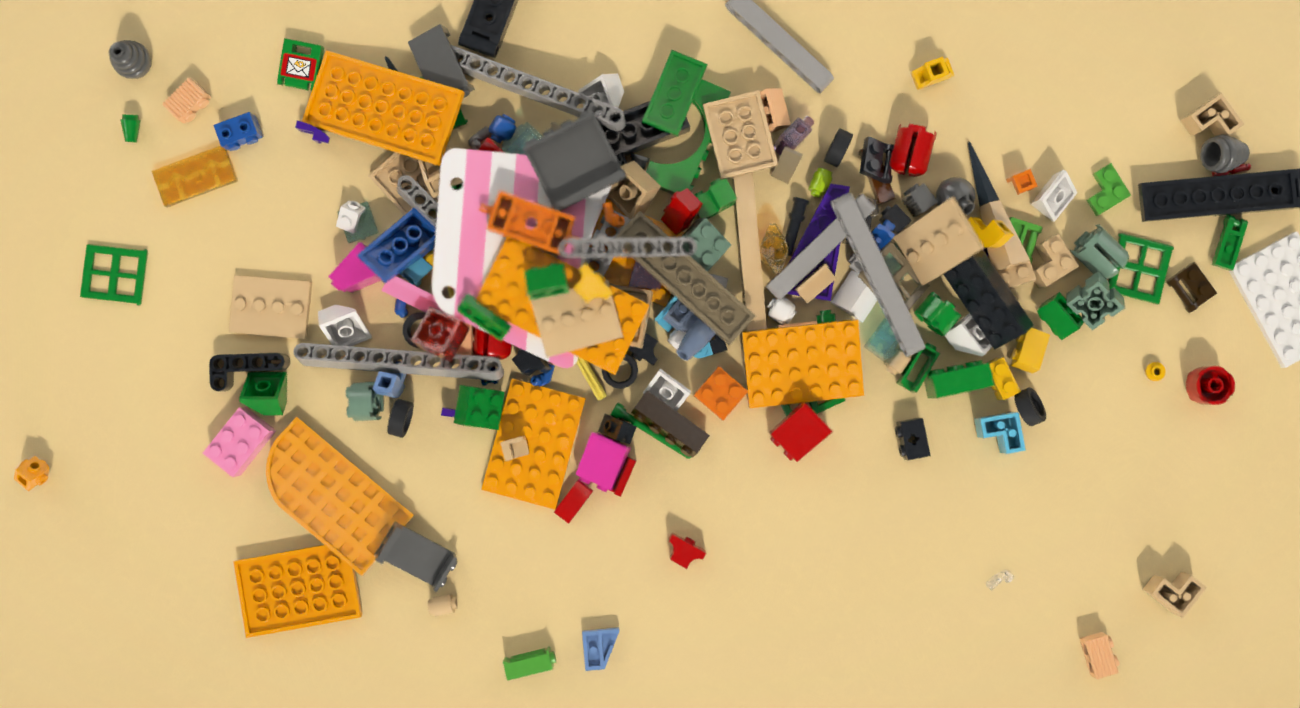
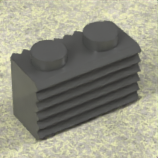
(918, 199)

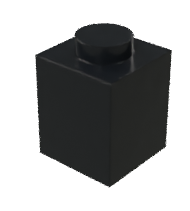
(896, 216)

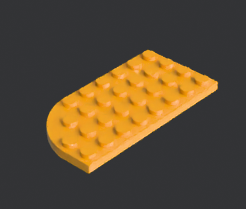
(331, 496)

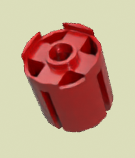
(921, 153)
(489, 346)

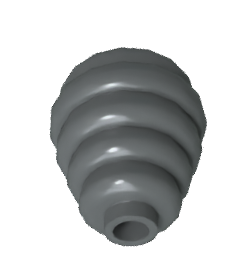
(130, 59)
(1223, 153)

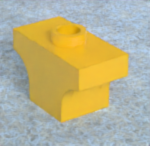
(932, 73)
(591, 285)

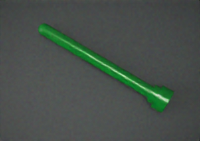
(620, 412)

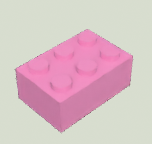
(239, 441)

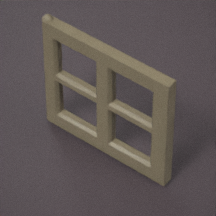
(905, 268)

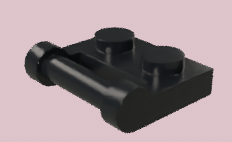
(872, 160)

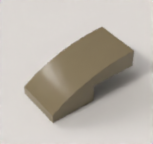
(787, 165)

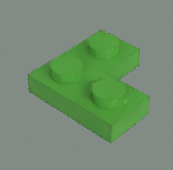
(1112, 190)

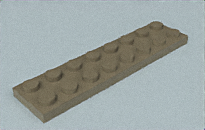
(689, 283)

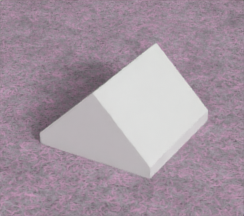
(1055, 195)
(854, 297)
(668, 390)

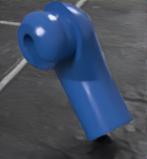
(400, 308)
(543, 378)

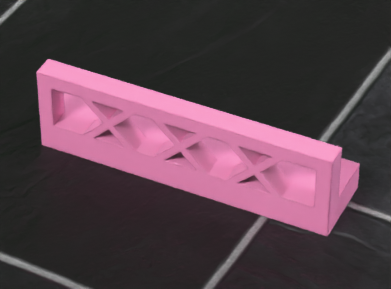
(410, 294)

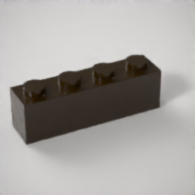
(670, 424)

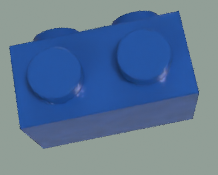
(238, 131)

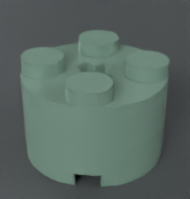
(364, 402)

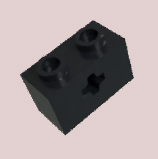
(917, 448)

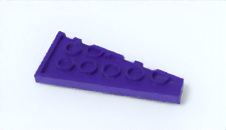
(821, 219)

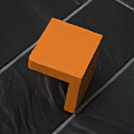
(1023, 181)

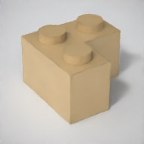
(1214, 114)
(1057, 261)
(1178, 596)

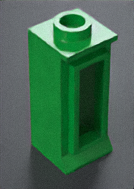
(932, 354)

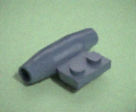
(697, 331)

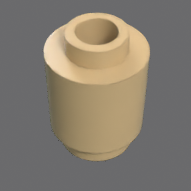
(898, 362)
(442, 605)

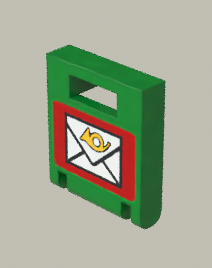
(299, 68)

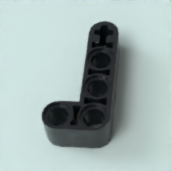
(250, 364)

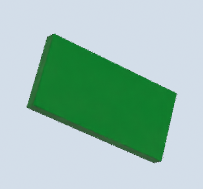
(674, 93)

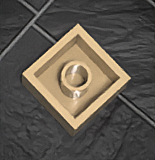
(634, 191)

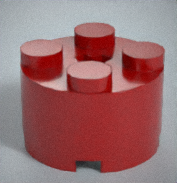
(1199, 383)

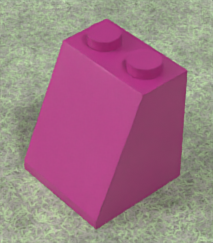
(353, 273)
(602, 461)

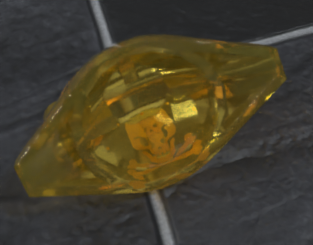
(774, 248)

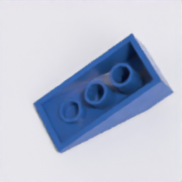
(399, 246)

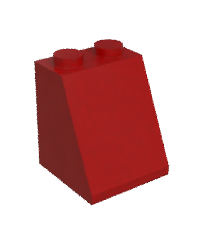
(799, 432)

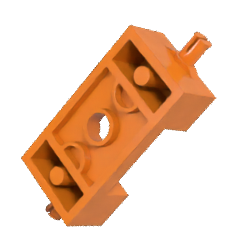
(509, 219)

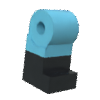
(713, 347)

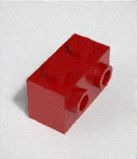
(681, 211)

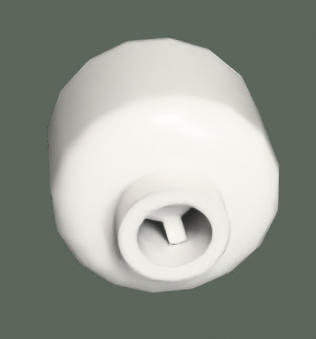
(781, 310)

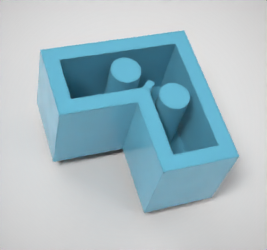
(1006, 428)

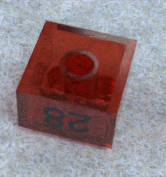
(440, 334)

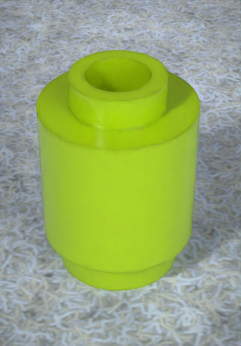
(820, 182)

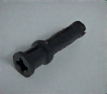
(796, 217)

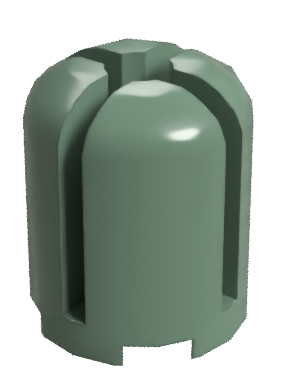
(1100, 252)

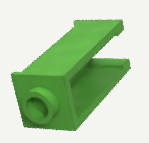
(529, 663)

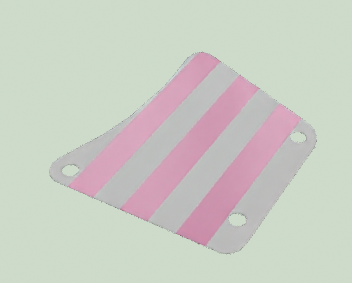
(468, 250)

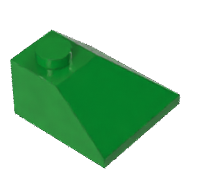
(265, 392)

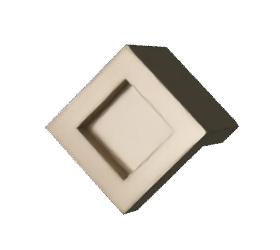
(515, 448)

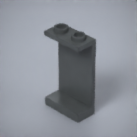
(438, 59)
(416, 555)

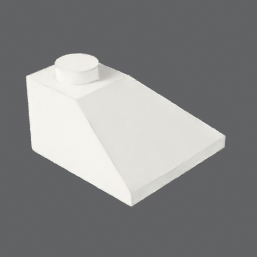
(604, 88)
(343, 326)
(968, 337)

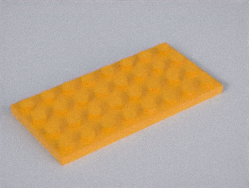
(383, 107)
(507, 298)

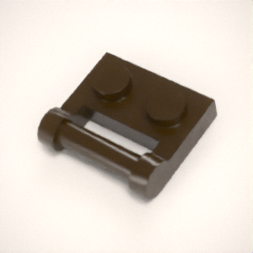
(1195, 283)

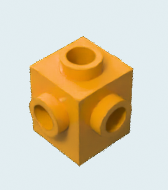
(32, 473)

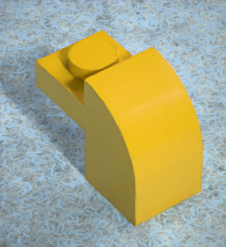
(993, 234)

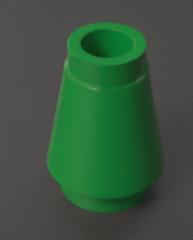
(130, 127)

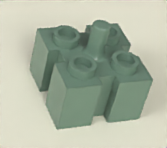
(1095, 300)

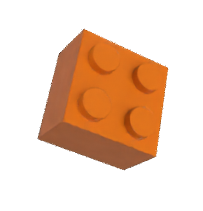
(720, 393)

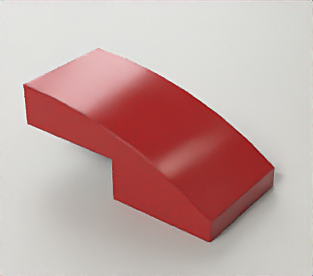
(573, 501)

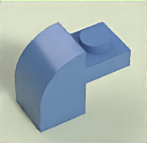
(389, 384)

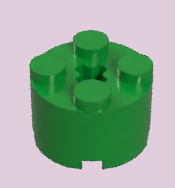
(937, 314)

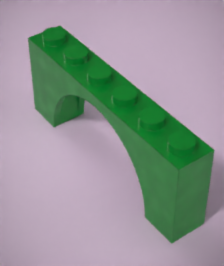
(680, 175)

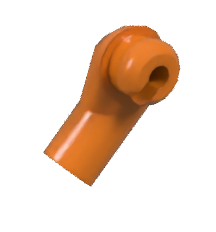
(611, 217)

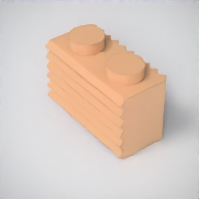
(187, 101)
(1099, 655)

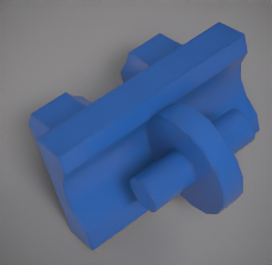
(883, 233)

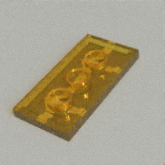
(194, 176)

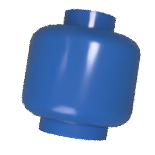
(502, 128)

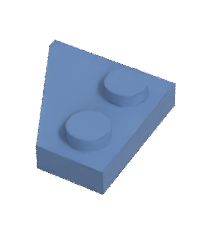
(598, 647)

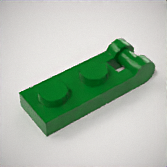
(1229, 243)
(483, 317)

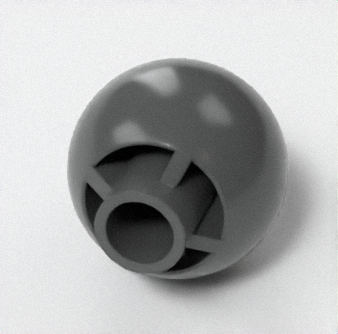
(960, 190)

